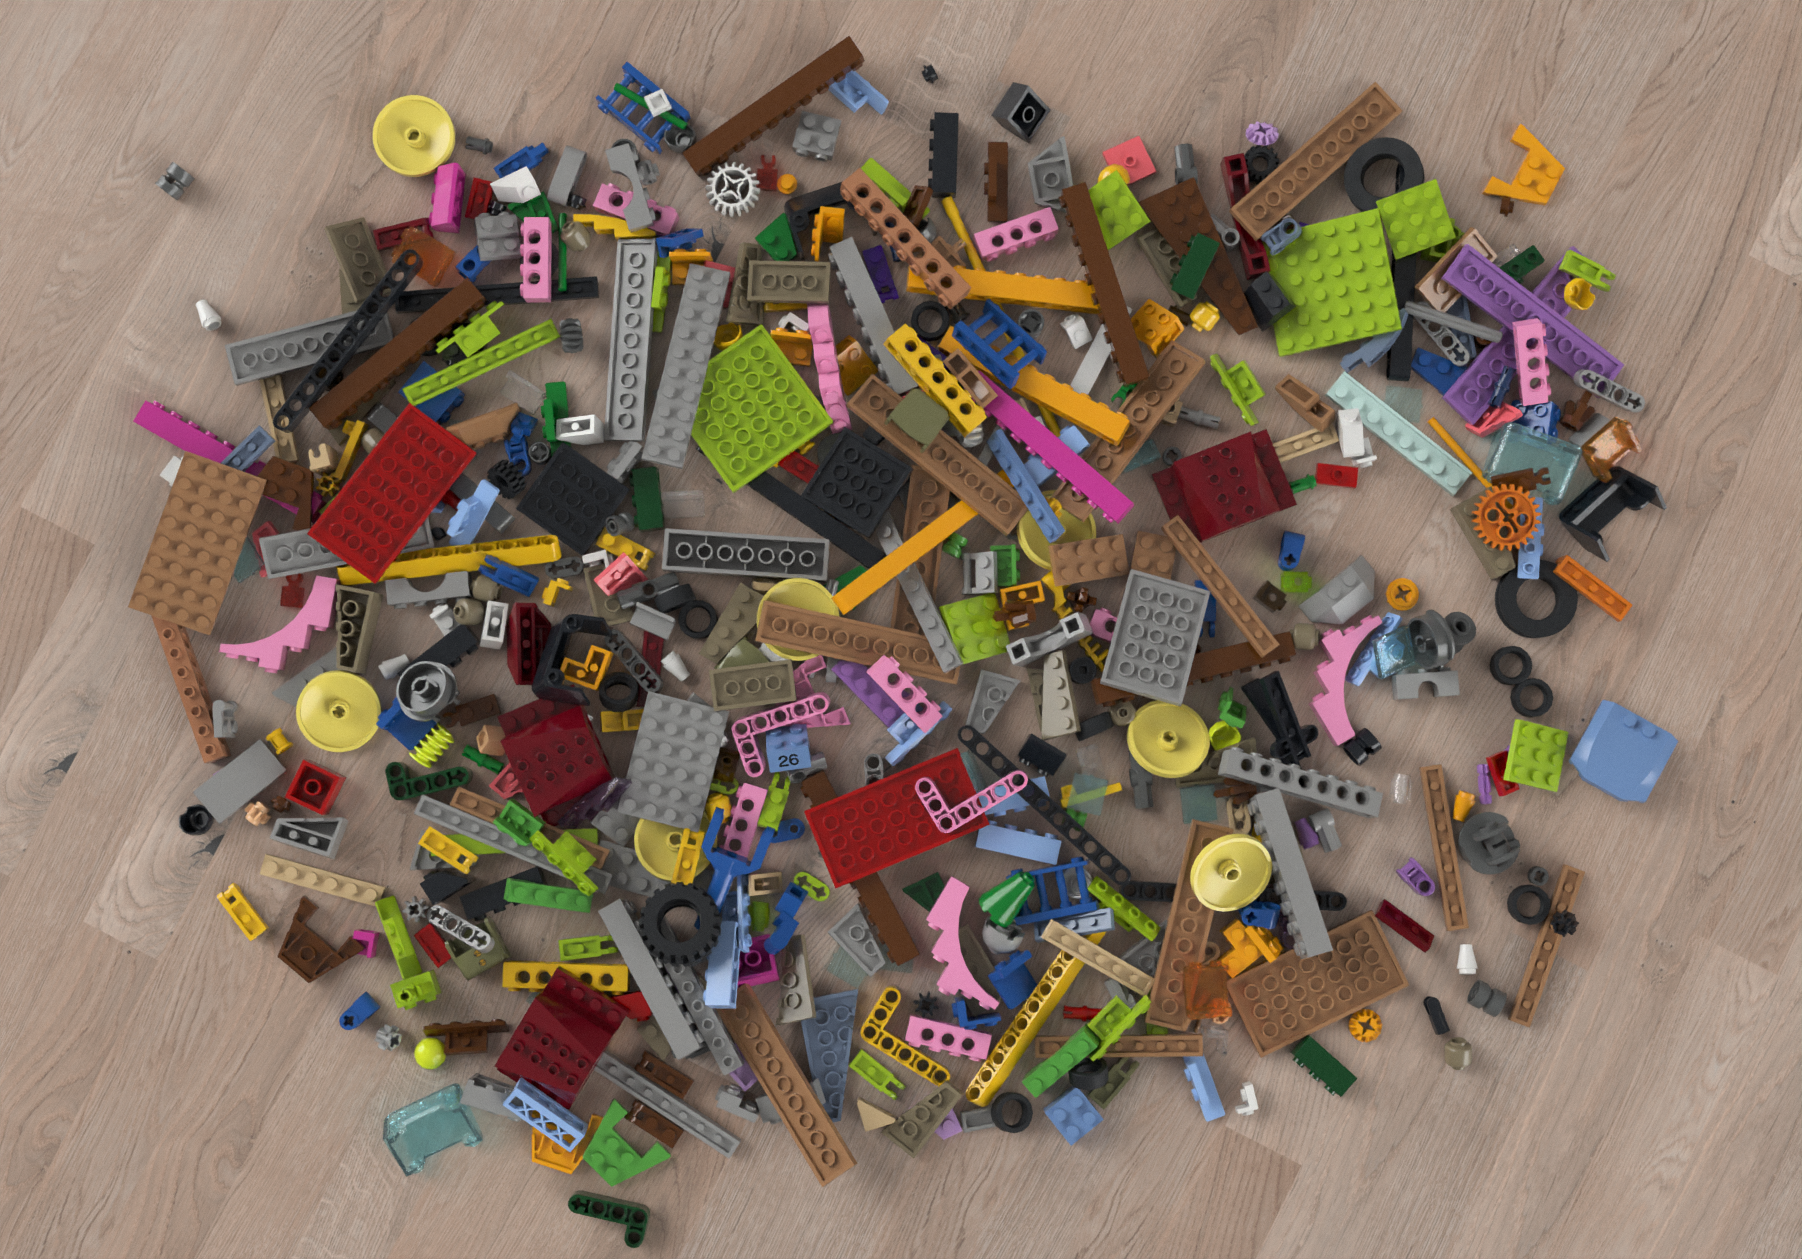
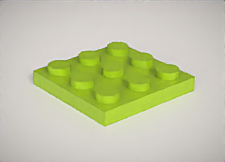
(1116, 209)
(1415, 219)
(974, 628)
(1536, 755)

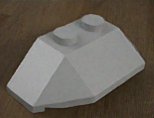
(1342, 594)

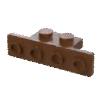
(997, 184)
(466, 1037)

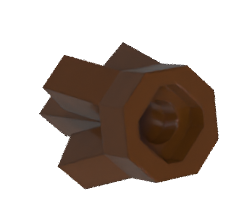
(1577, 413)
(1081, 599)
(1016, 612)
(1243, 789)

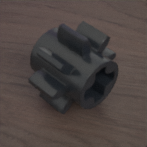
(1564, 923)
(924, 1010)

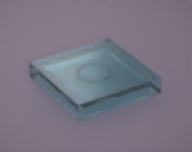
(1393, 652)
(973, 770)

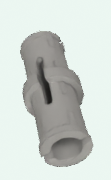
(1199, 417)

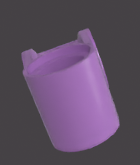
(1413, 875)

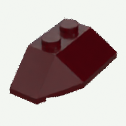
(526, 641)

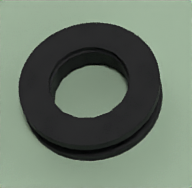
(1372, 152)
(1511, 616)

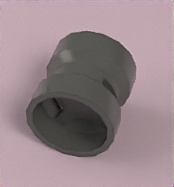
(536, 452)
(620, 524)

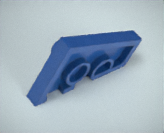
(1436, 370)

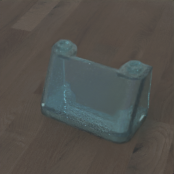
(1522, 448)
(429, 1128)

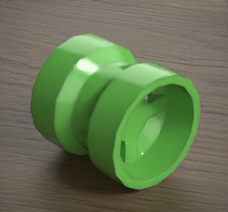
(954, 545)
(1077, 816)

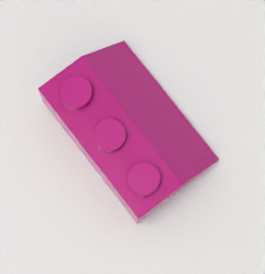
(448, 198)
(757, 965)

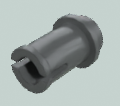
(479, 144)

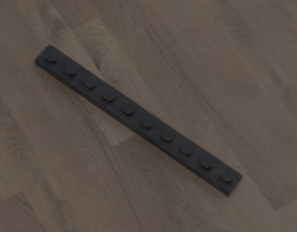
(507, 293)

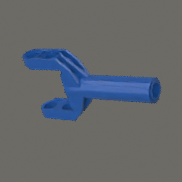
(727, 863)

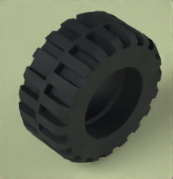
(661, 904)

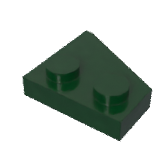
(926, 890)

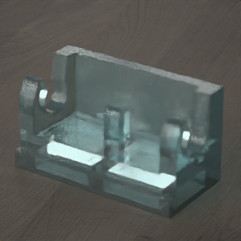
(1146, 454)

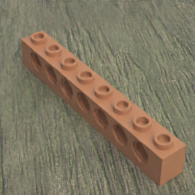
(860, 182)
(191, 689)

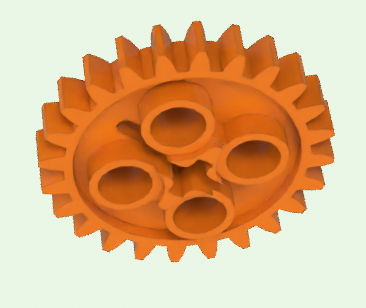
(1521, 505)

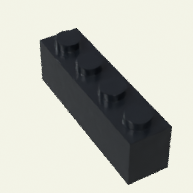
(944, 154)
(450, 648)
(491, 897)

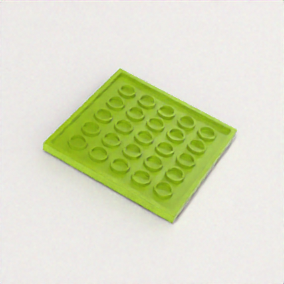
(1338, 283)
(754, 409)

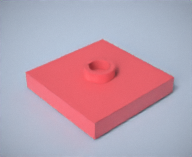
(1132, 157)

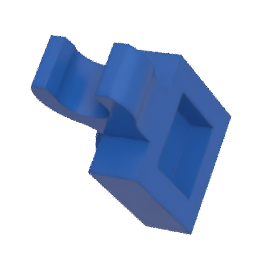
(522, 425)

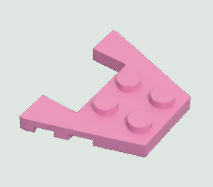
(804, 688)

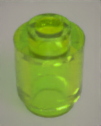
(759, 916)

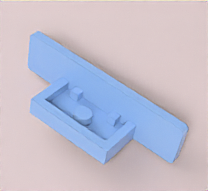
(856, 91)
(471, 514)
(1530, 554)
(1366, 660)
(909, 734)
(736, 910)
(1204, 1087)

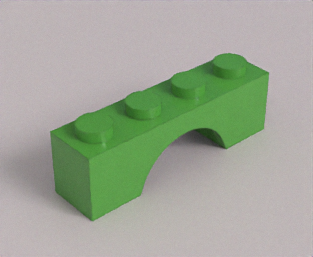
(547, 896)
(1057, 1065)

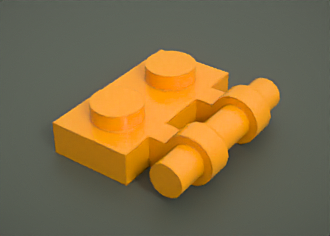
(1265, 941)

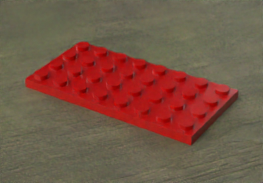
(392, 493)
(888, 819)

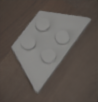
(1050, 174)
(292, 689)

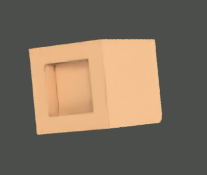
(489, 740)

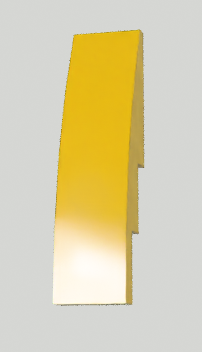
(614, 226)
(620, 721)

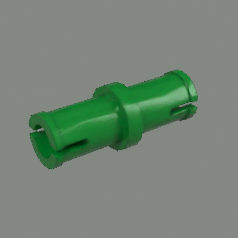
(482, 759)

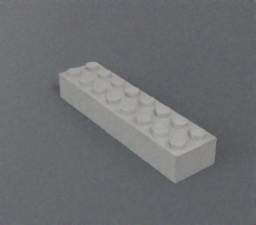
(869, 313)
(745, 555)
(1289, 874)
(652, 979)

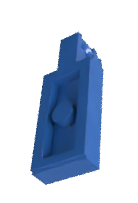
(525, 157)

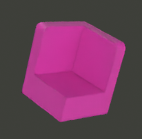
(368, 939)

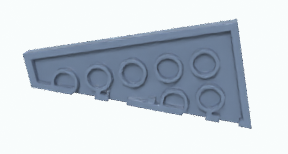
(829, 1046)

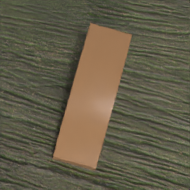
(970, 378)
(1306, 402)

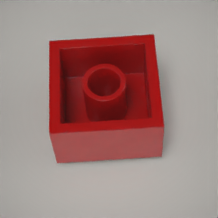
(315, 787)

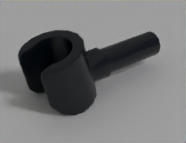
(438, 533)

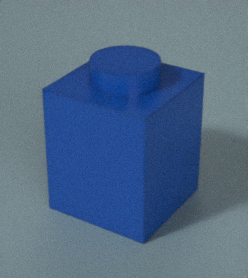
(791, 899)

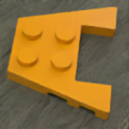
(1536, 175)
(553, 1155)

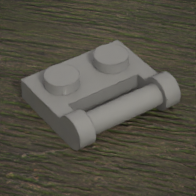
(985, 573)
(225, 725)

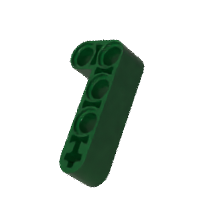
(430, 780)
(609, 1214)

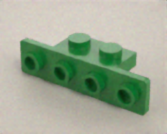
(554, 408)

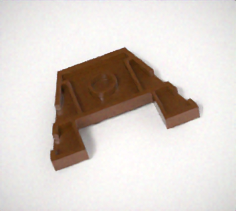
(290, 485)
(307, 951)

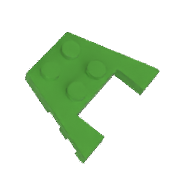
(613, 1156)

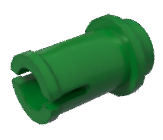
(1303, 484)

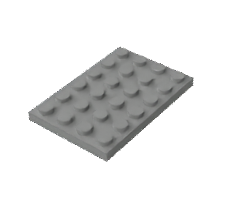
(1155, 637)
(673, 761)

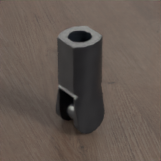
(1436, 1015)

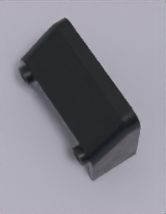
(801, 207)
(1603, 502)
(549, 679)

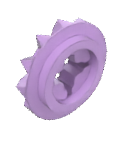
(1256, 134)

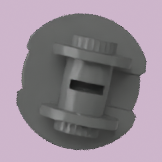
(1439, 638)
(426, 690)
(1498, 837)

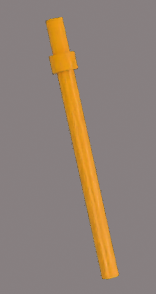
(1461, 454)

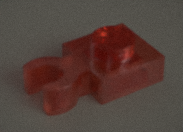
(767, 176)
(292, 594)

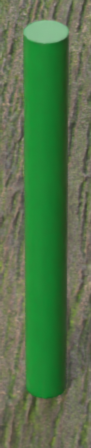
(640, 100)
(562, 255)

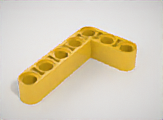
(899, 1044)

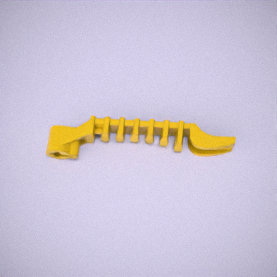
(1062, 612)

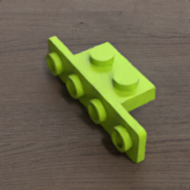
(889, 185)
(660, 290)
(476, 334)
(1241, 384)
(568, 857)
(1124, 912)
(398, 937)
(1113, 1021)

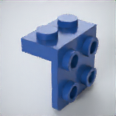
(1539, 417)
(402, 727)
(1013, 979)
(970, 1022)

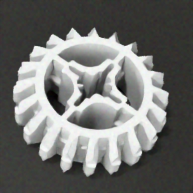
(726, 193)

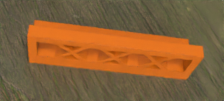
(1592, 587)

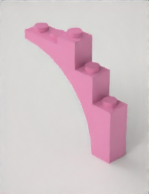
(827, 366)
(273, 650)
(1330, 707)
(947, 948)

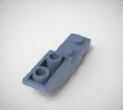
(1373, 350)

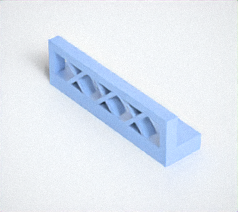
(537, 1100)

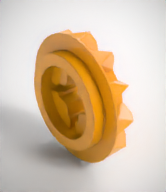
(1404, 585)
(1356, 1029)

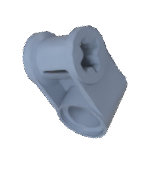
(1280, 236)

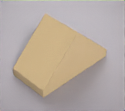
(765, 883)
(873, 1116)

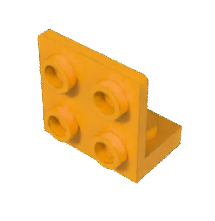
(829, 228)
(681, 262)
(1156, 326)
(795, 346)
(853, 364)

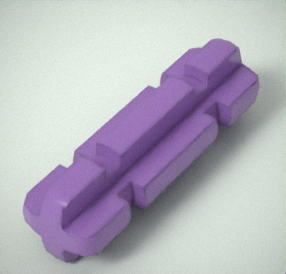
(1484, 784)

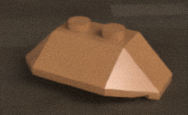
(486, 427)

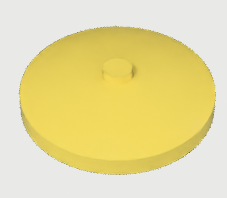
(413, 136)
(1036, 544)
(801, 594)
(338, 711)
(1168, 739)
(659, 846)
(1231, 872)

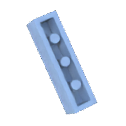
(1072, 438)
(1015, 801)
(1019, 843)
(723, 969)

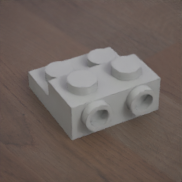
(816, 136)
(497, 236)
(627, 460)
(730, 1100)

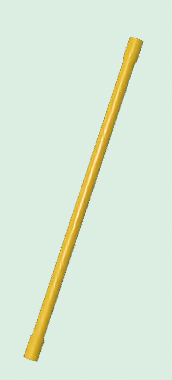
(953, 214)

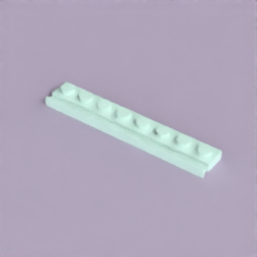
(1399, 434)

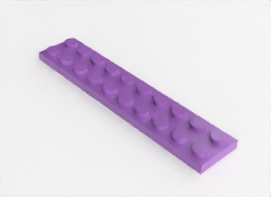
(1511, 302)
(1475, 386)

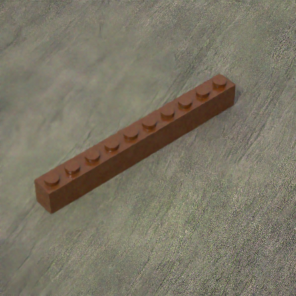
(774, 106)
(1104, 284)
(398, 354)
(1210, 664)
(871, 888)

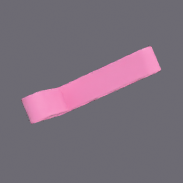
(772, 722)
(971, 803)

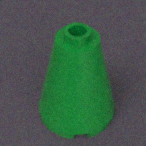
(1007, 898)

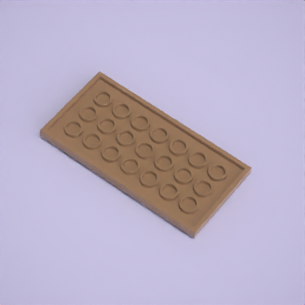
(197, 543)
(1299, 995)

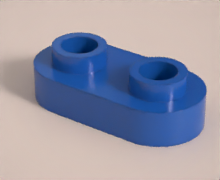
(785, 833)

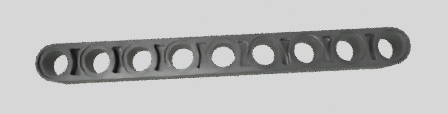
(463, 487)

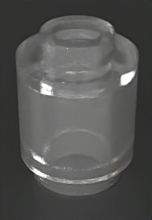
(1400, 788)

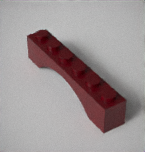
(1237, 186)

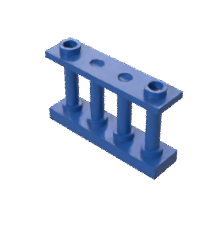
(647, 87)
(987, 356)
(1066, 907)

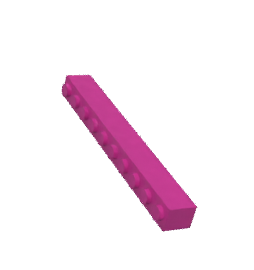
(191, 439)
(1057, 455)

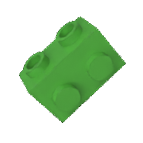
(1006, 564)
(1231, 711)
(518, 822)

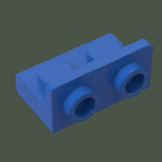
(678, 240)

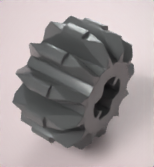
(571, 335)

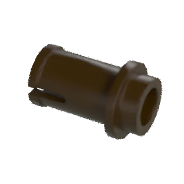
(1183, 316)

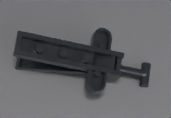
(1275, 708)

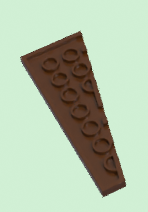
(1178, 216)

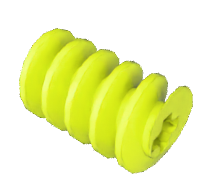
(433, 746)

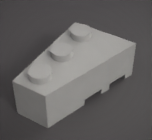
(314, 835)
(489, 1095)

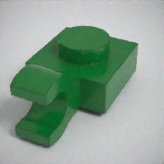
(1122, 393)

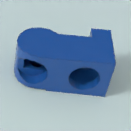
(471, 265)
(783, 932)

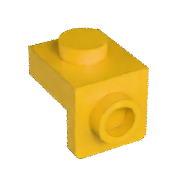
(551, 593)

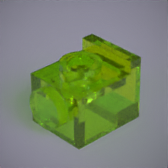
(1288, 582)

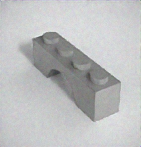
(622, 162)
(402, 591)
(1063, 634)

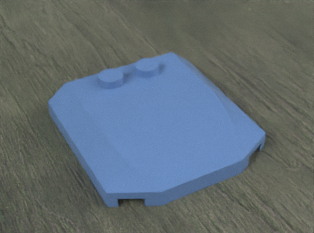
(1622, 753)

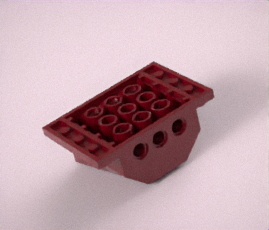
(1225, 486)
(554, 755)
(562, 1037)

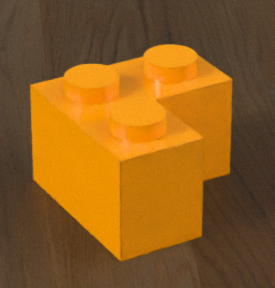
(1023, 592)
(591, 671)
(1242, 950)

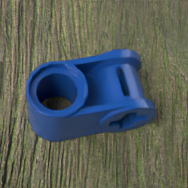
(519, 453)
(1291, 547)
(1260, 914)
(361, 1010)

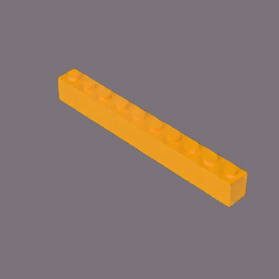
(1017, 289)
(1052, 395)

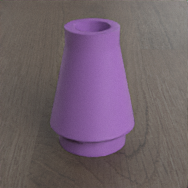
(1306, 834)

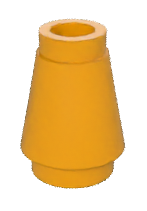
(1463, 804)

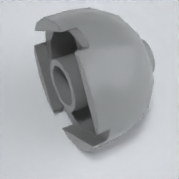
(1002, 939)

